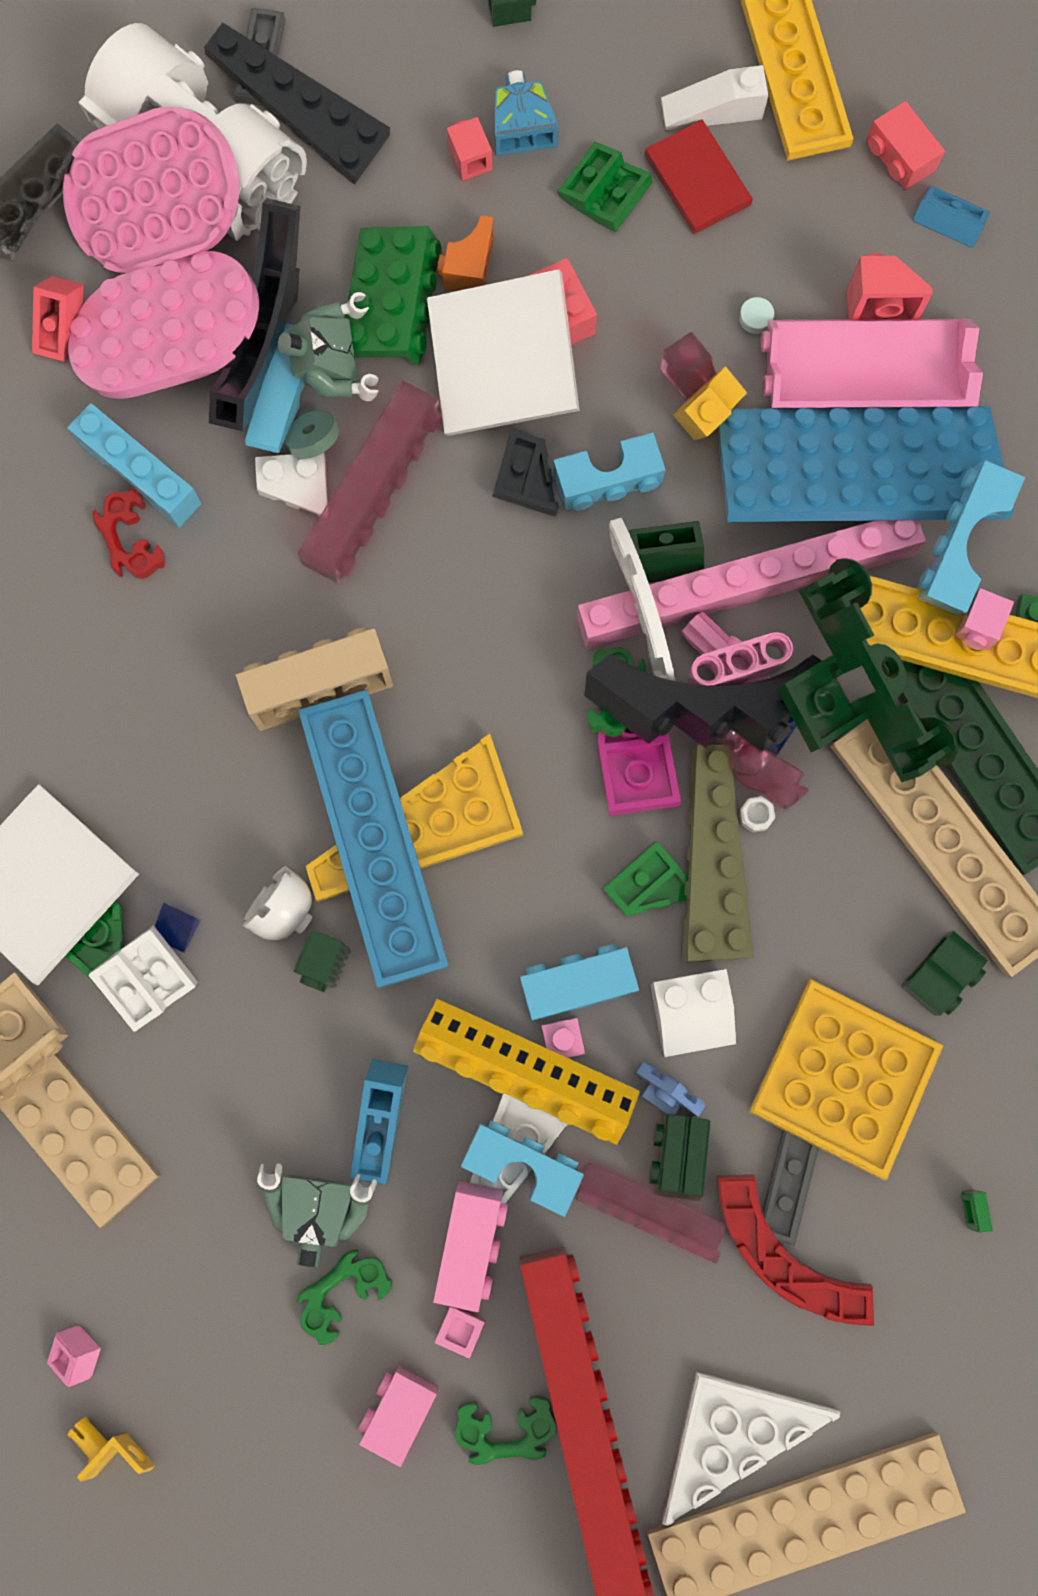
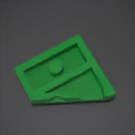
(647, 882)

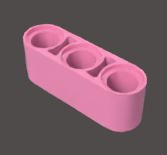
(752, 651)

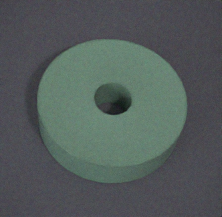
(312, 434)

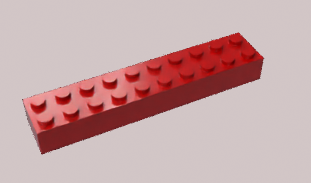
(583, 1426)

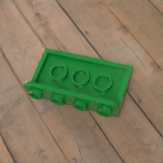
(397, 276)

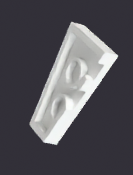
(521, 1122)

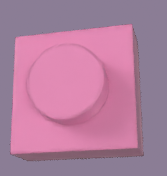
(564, 1038)
(460, 1331)

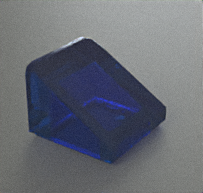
(176, 927)

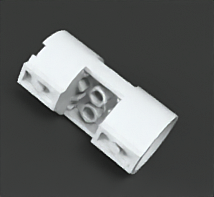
(145, 72)

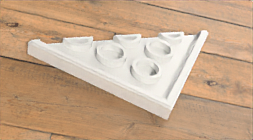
(731, 1434)

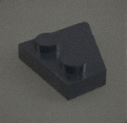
(525, 475)

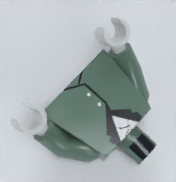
(324, 352)
(314, 1210)

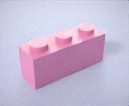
(470, 1246)

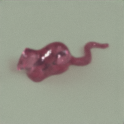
(766, 772)

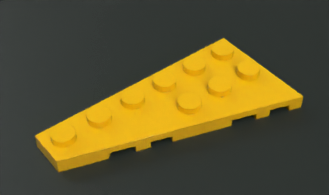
(446, 814)

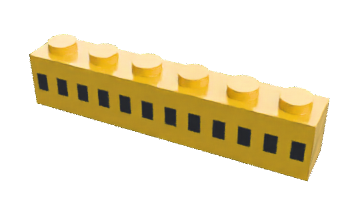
(526, 1071)

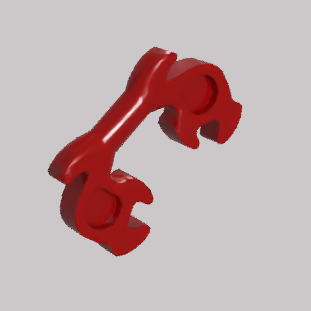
(119, 507)

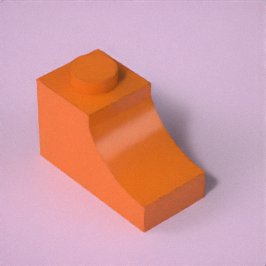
(468, 259)

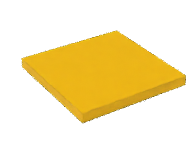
(846, 1079)

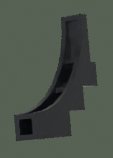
(277, 287)
(703, 712)

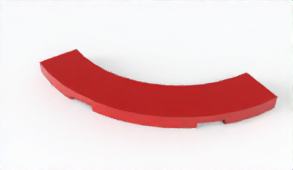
(778, 1268)

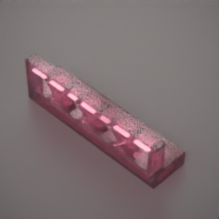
(651, 1212)

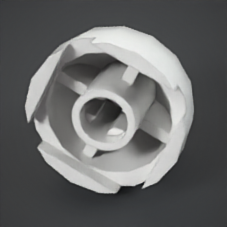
(280, 907)

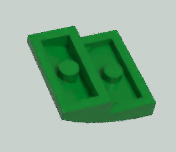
(605, 186)

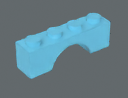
(144, 471)
(951, 580)

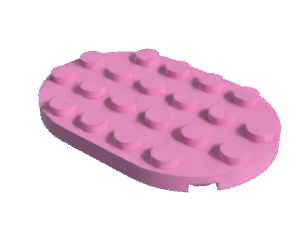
(151, 189)
(163, 325)

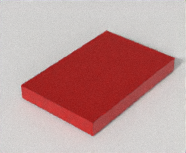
(698, 176)

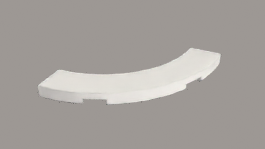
(645, 604)

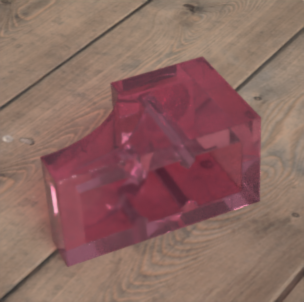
(687, 365)

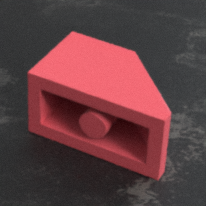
(54, 308)

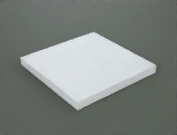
(503, 353)
(52, 883)

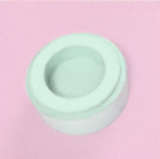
(755, 315)

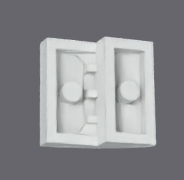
(143, 978)

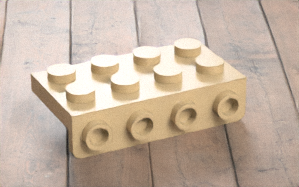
(26, 1031)

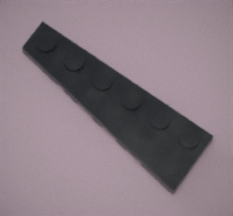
(321, 117)

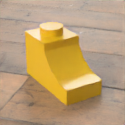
(710, 404)

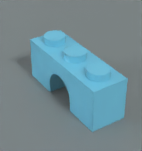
(583, 484)
(554, 1178)

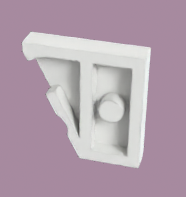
(294, 481)

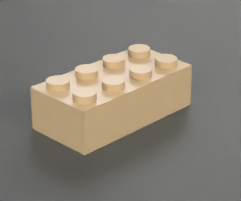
(312, 677)

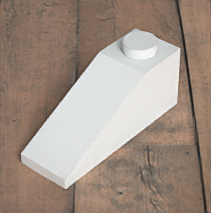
(721, 99)

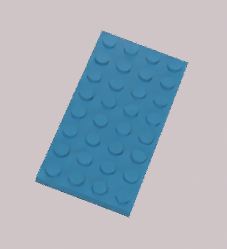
(851, 462)

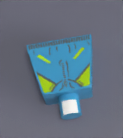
(523, 116)

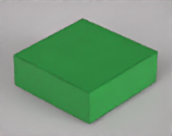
(976, 1211)

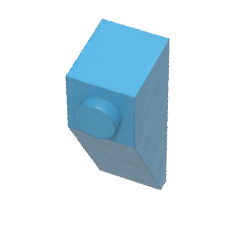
(378, 1120)

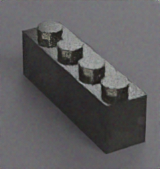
(33, 187)

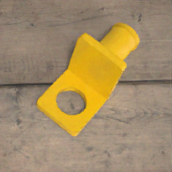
(102, 1451)

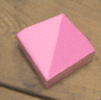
(73, 1355)

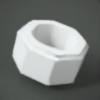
(756, 814)

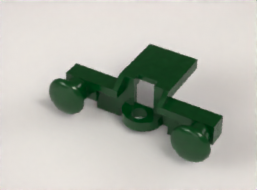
(819, 701)

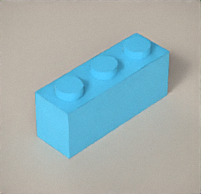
(578, 982)

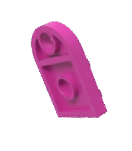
(637, 773)

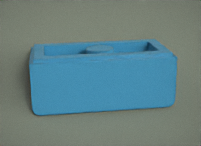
(951, 216)

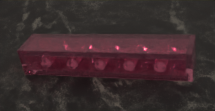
(370, 482)

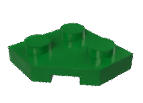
(99, 941)

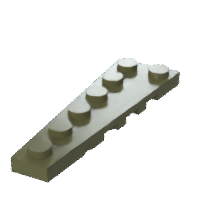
(715, 889)

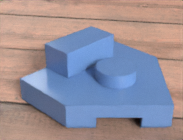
(666, 1092)

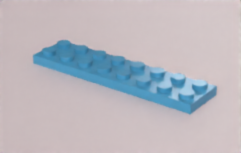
(373, 839)

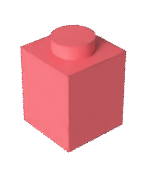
(469, 148)

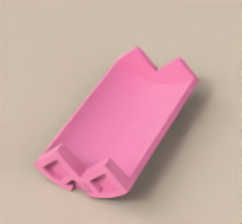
(871, 363)

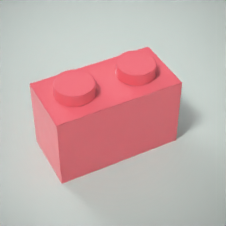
(905, 145)

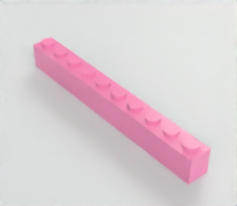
(750, 578)

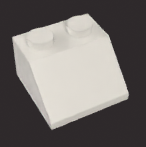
(694, 1012)

